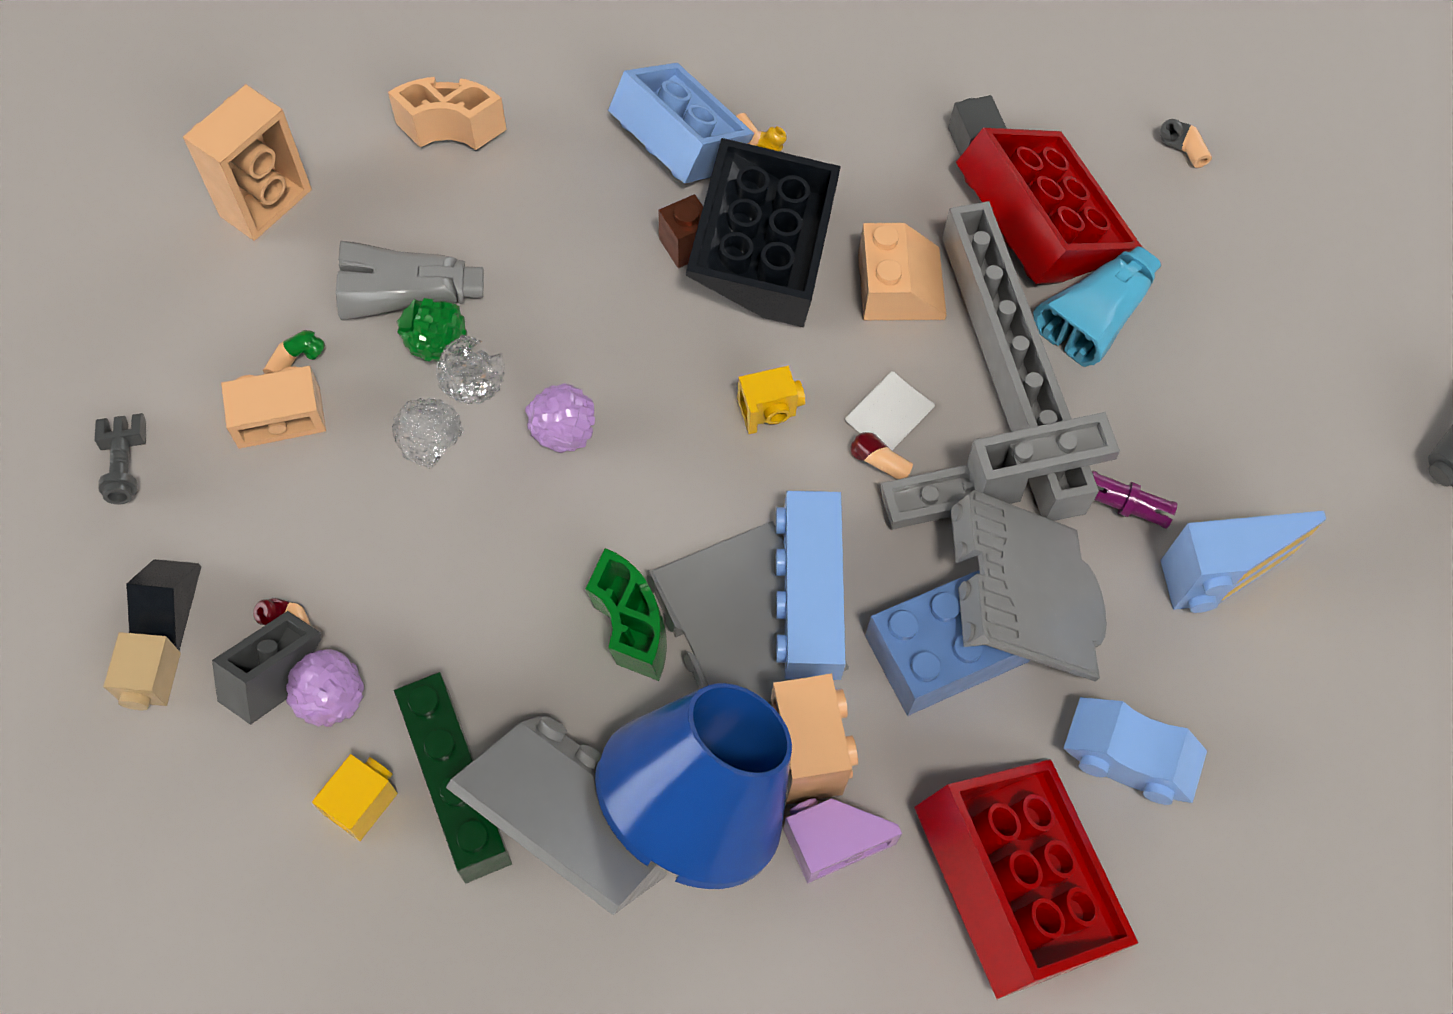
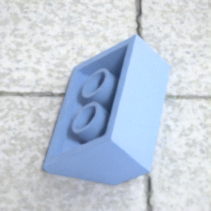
(676, 119)

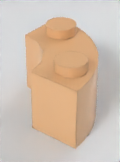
(448, 111)

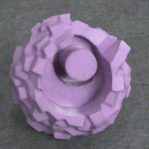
(561, 418)
(324, 688)

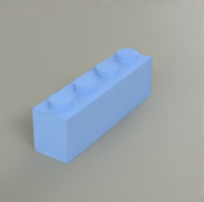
(812, 585)

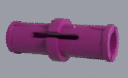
(1132, 500)

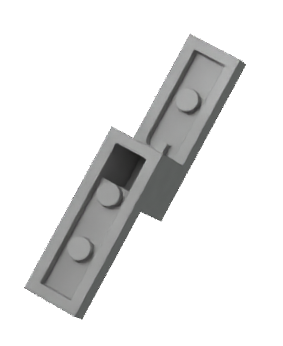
(1001, 468)

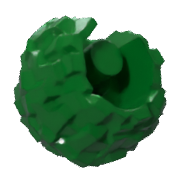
(429, 327)

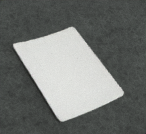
(890, 410)

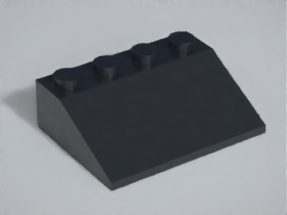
(764, 229)

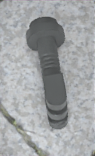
(118, 485)

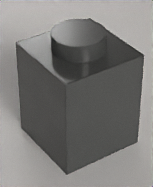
(969, 119)

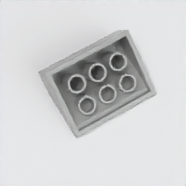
(545, 798)

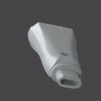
(388, 280)

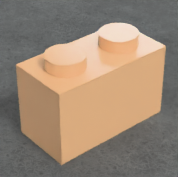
(273, 406)

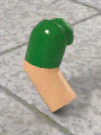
(291, 348)

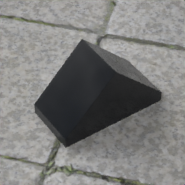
(162, 599)

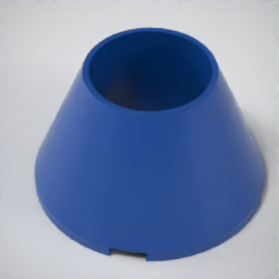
(699, 785)

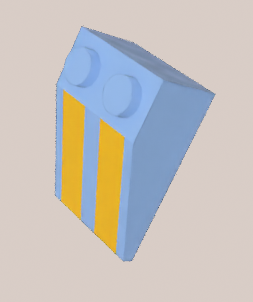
(1224, 556)

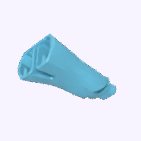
(1097, 306)

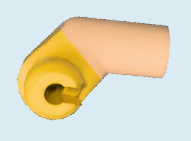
(772, 139)

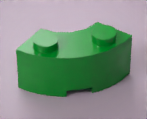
(637, 624)

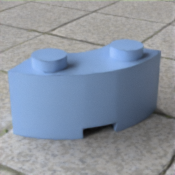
(1135, 750)

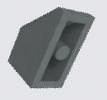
(255, 671)

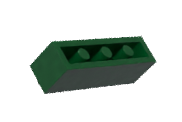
(442, 754)

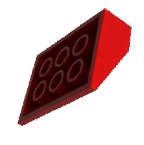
(1045, 202)
(1024, 876)

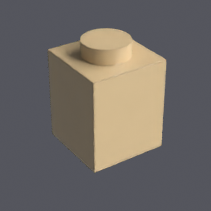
(142, 670)

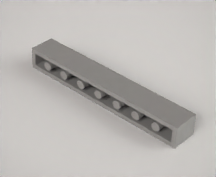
(1013, 348)

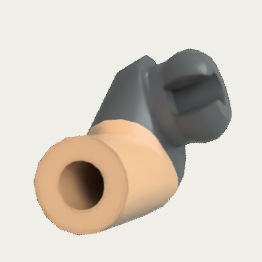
(1187, 139)

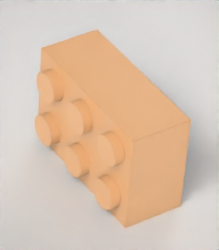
(248, 161)

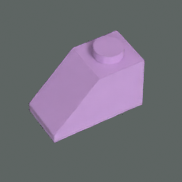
(835, 836)

